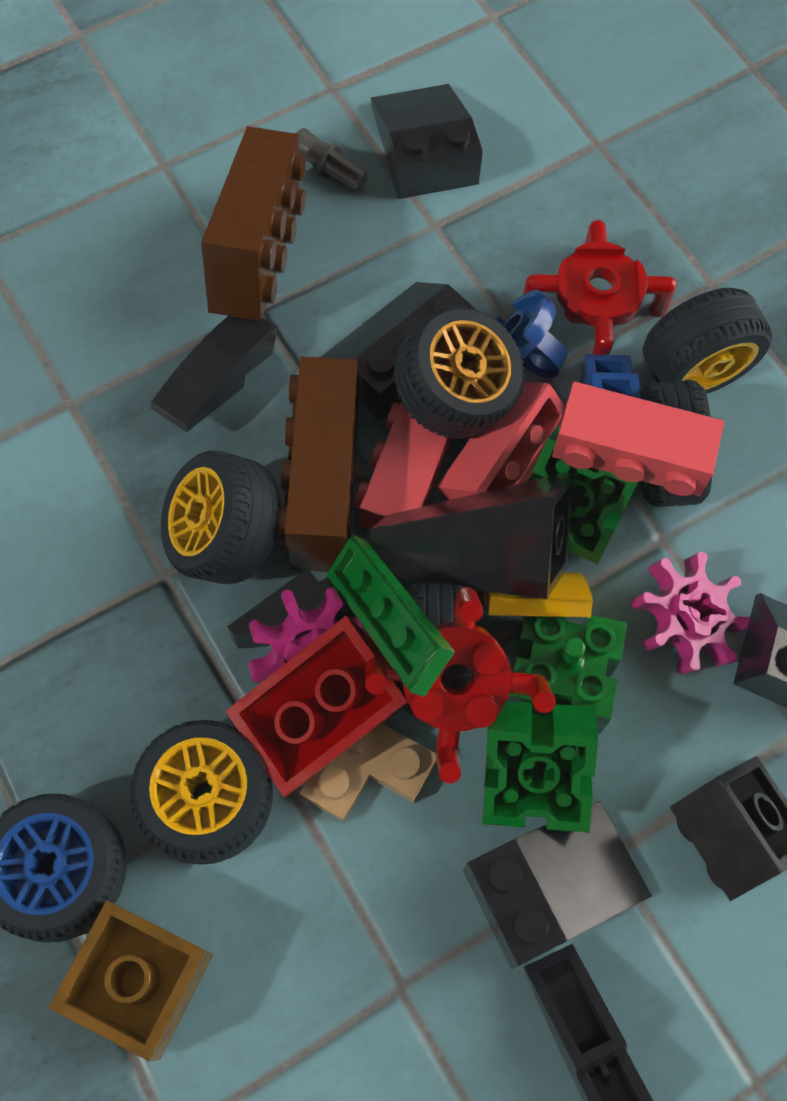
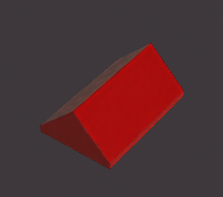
(315, 706)

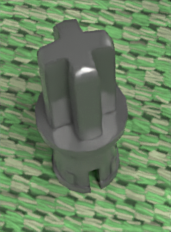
(328, 160)

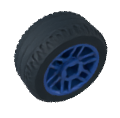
(86, 867)

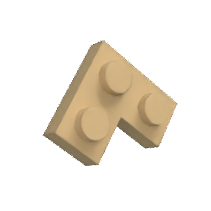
(379, 756)

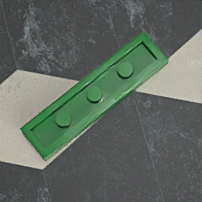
(390, 616)

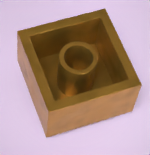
(131, 982)

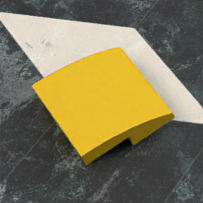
(568, 599)

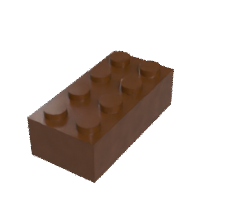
(253, 224)
(319, 462)

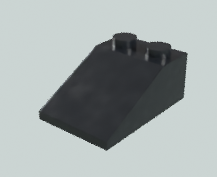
(428, 140)
(554, 886)

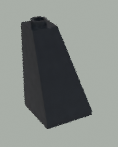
(486, 541)

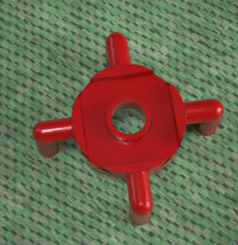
(603, 307)
(480, 699)

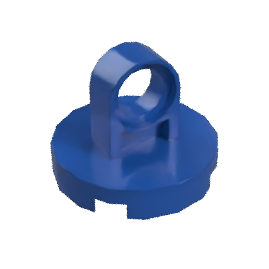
(529, 328)

